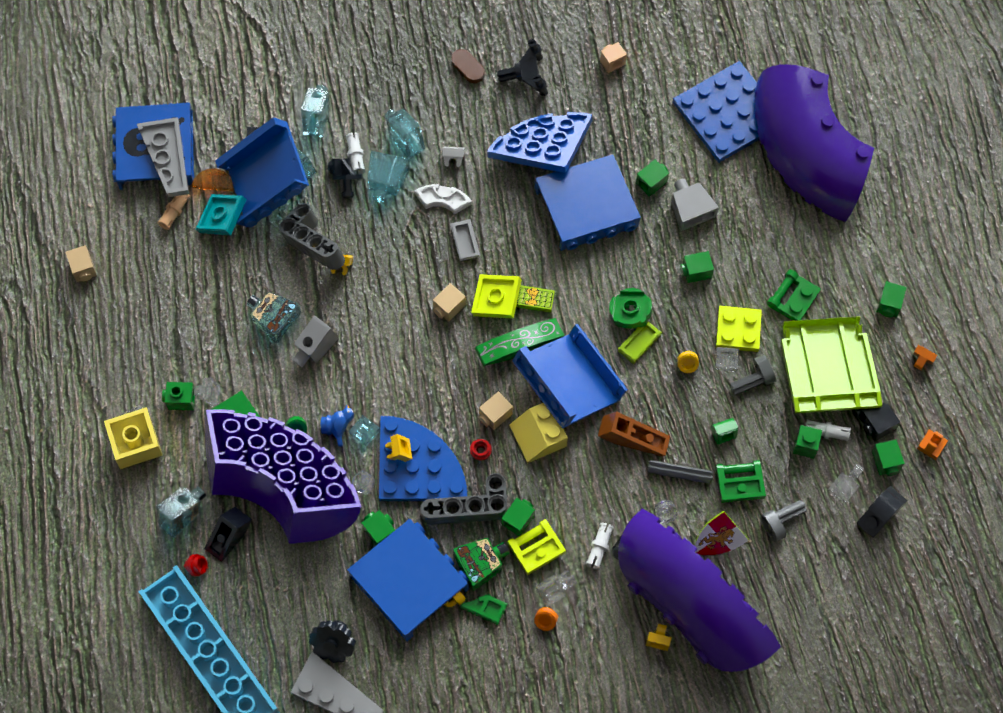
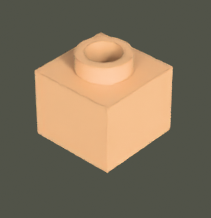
(613, 57)

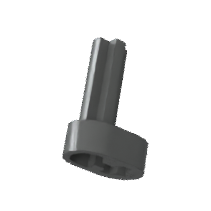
(763, 376)
(773, 521)

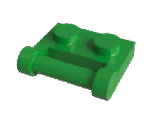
(800, 299)
(740, 487)

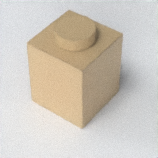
(81, 264)
(449, 302)
(495, 411)

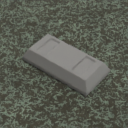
(465, 240)

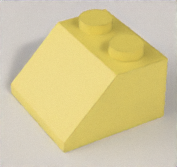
(538, 433)
(133, 438)

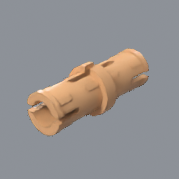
(173, 210)

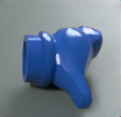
(337, 423)

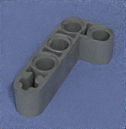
(299, 233)
(464, 503)

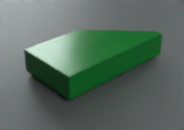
(486, 608)

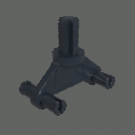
(527, 69)

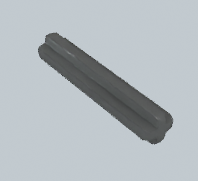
(680, 471)

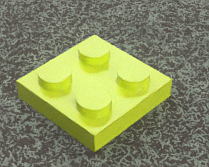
(496, 296)
(738, 328)

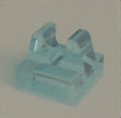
(364, 430)

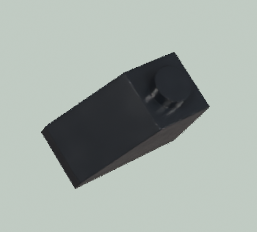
(227, 533)

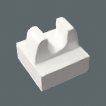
(453, 152)

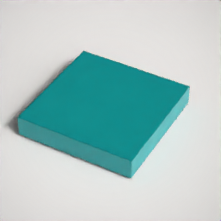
(221, 214)

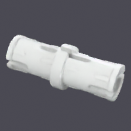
(355, 153)
(830, 430)
(599, 546)

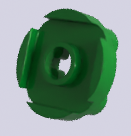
(635, 318)

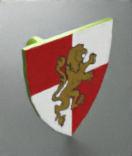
(719, 536)

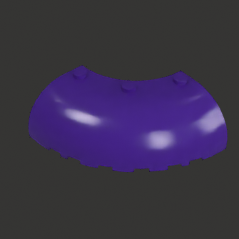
(808, 140)
(280, 473)
(693, 596)

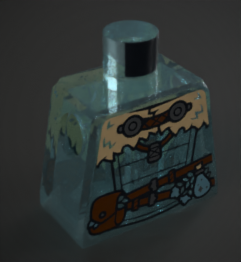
(273, 314)
(179, 510)

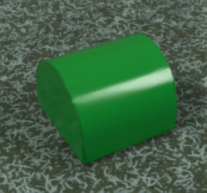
(724, 431)

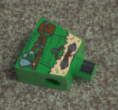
(480, 561)

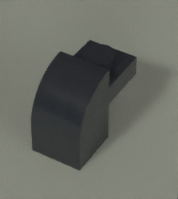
(881, 511)

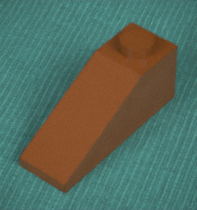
(633, 434)

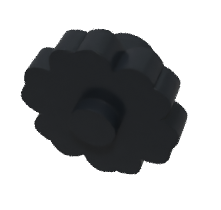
(332, 641)

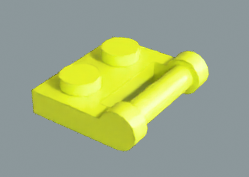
(541, 551)

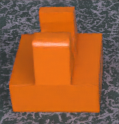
(924, 356)
(932, 444)

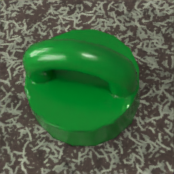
(297, 423)

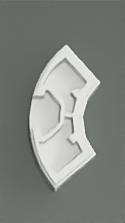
(443, 197)

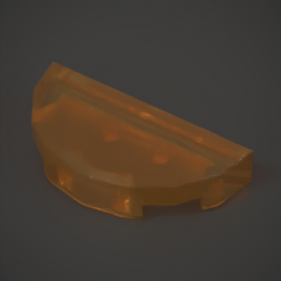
(213, 180)

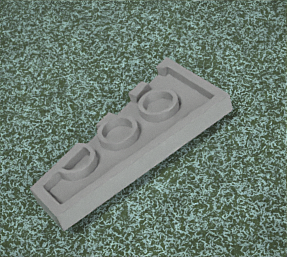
(166, 151)
(329, 690)

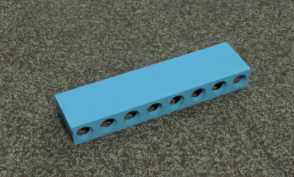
(205, 646)

